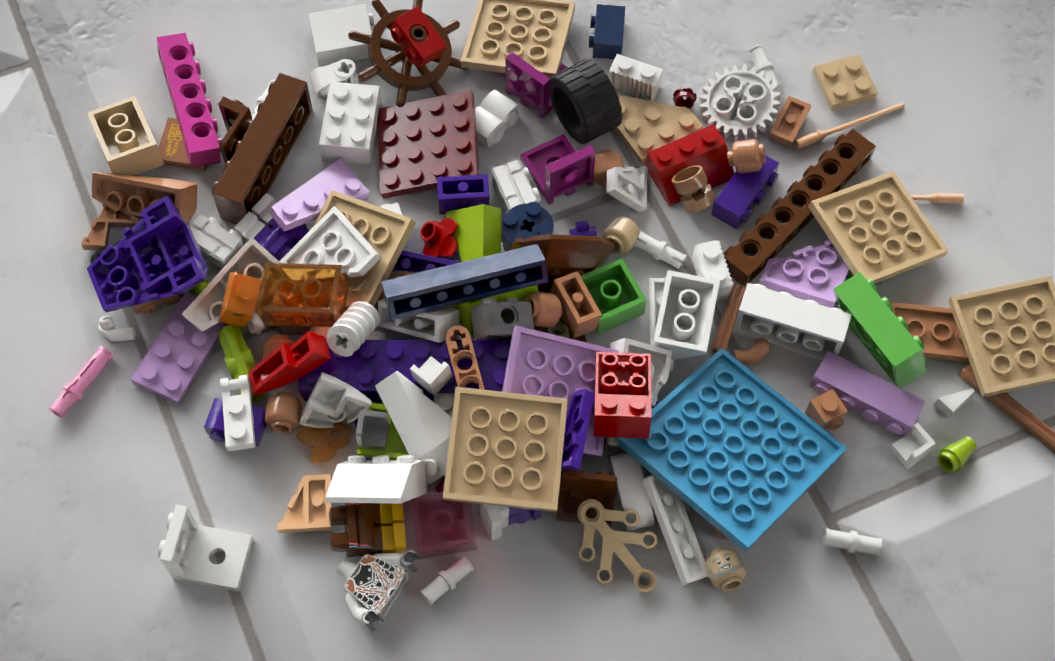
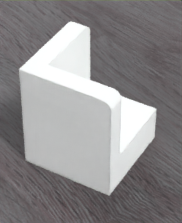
(432, 375)
(913, 446)

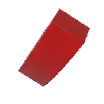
(289, 363)

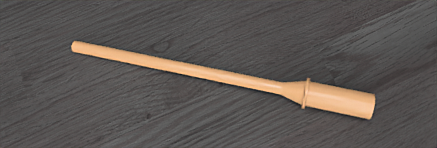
(818, 136)
(943, 198)

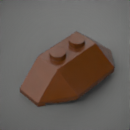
(569, 253)

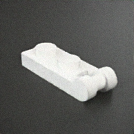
(238, 413)

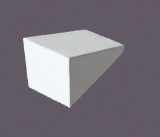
(951, 403)

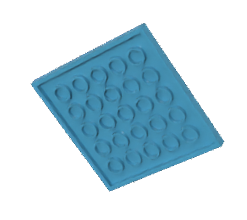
(734, 449)

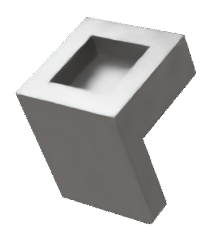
(372, 430)

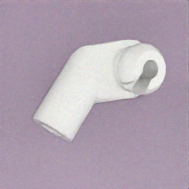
(113, 332)

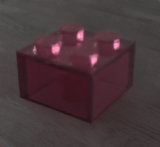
(443, 526)

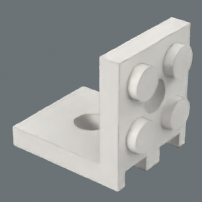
(190, 547)

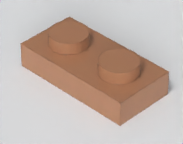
(789, 121)

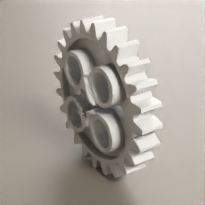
(761, 108)

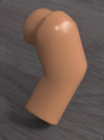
(755, 353)

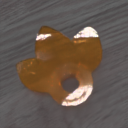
(322, 442)

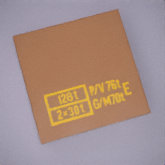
(172, 146)

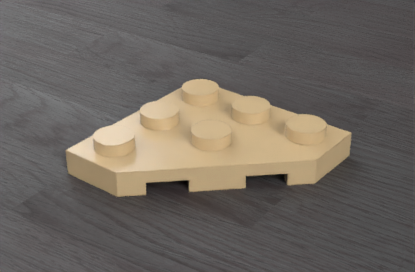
(653, 125)

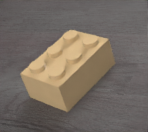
(125, 138)

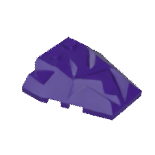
(150, 261)

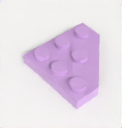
(807, 273)

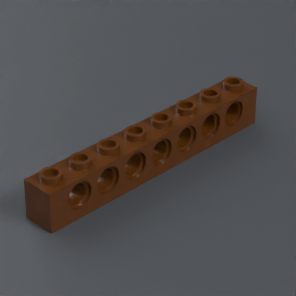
(745, 268)

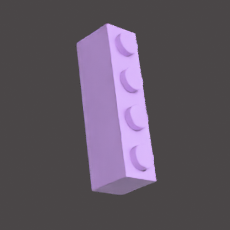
(867, 394)

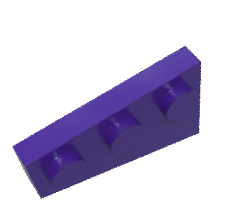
(576, 429)

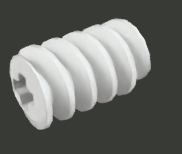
(352, 328)

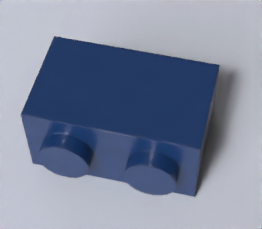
(609, 31)

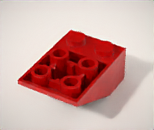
(622, 395)

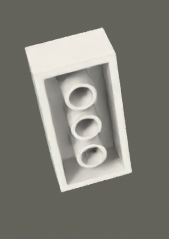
(791, 322)

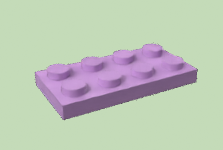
(176, 355)

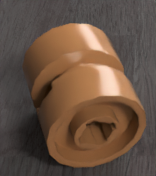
(693, 188)

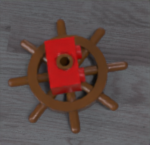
(416, 41)

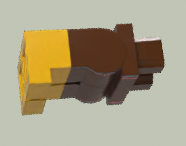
(368, 528)

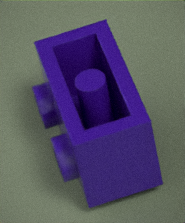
(462, 192)

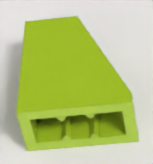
(477, 231)

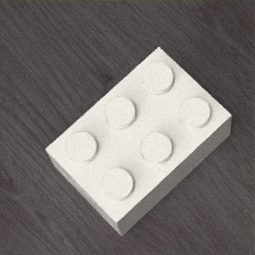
(350, 123)

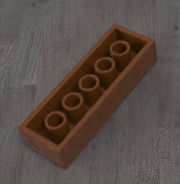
(263, 148)

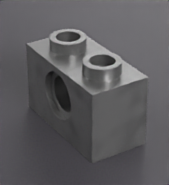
(488, 320)

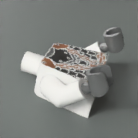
(375, 583)

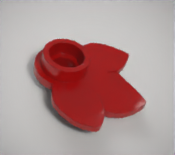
(439, 238)

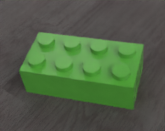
(881, 330)

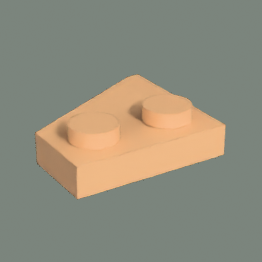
(308, 507)

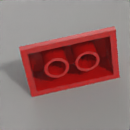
(699, 148)

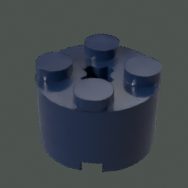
(525, 221)

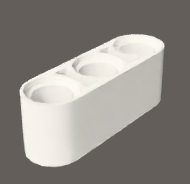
(631, 490)

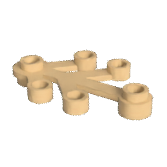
(614, 541)

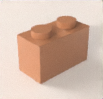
(578, 306)

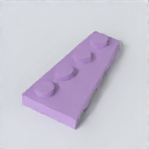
(308, 200)

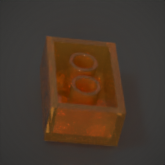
(302, 294)

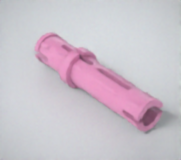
(75, 389)

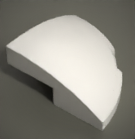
(332, 403)

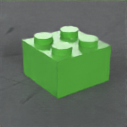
(615, 294)

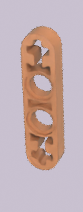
(468, 376)

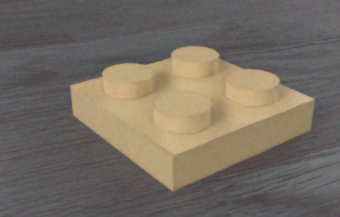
(845, 82)

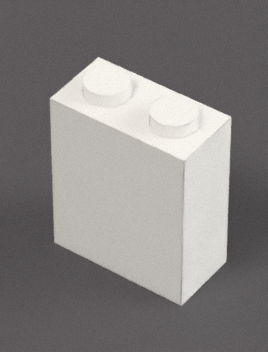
(331, 32)

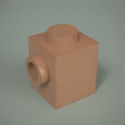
(827, 410)

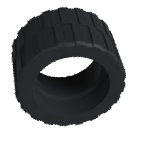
(585, 101)

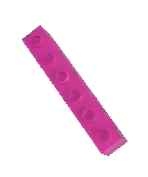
(189, 99)

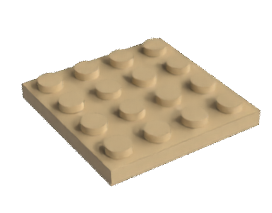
(528, 28)
(878, 228)
(385, 233)
(1009, 334)
(505, 449)

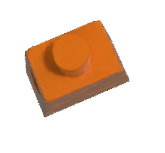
(239, 298)

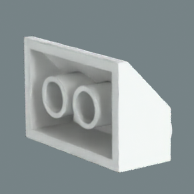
(686, 314)
(377, 480)

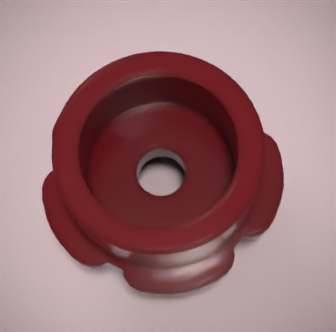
(684, 97)

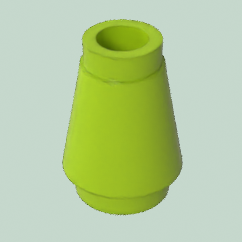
(955, 455)

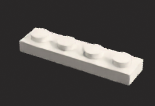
(676, 531)

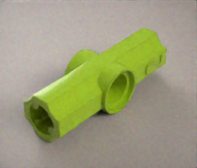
(238, 356)

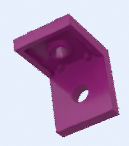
(528, 84)
(565, 172)

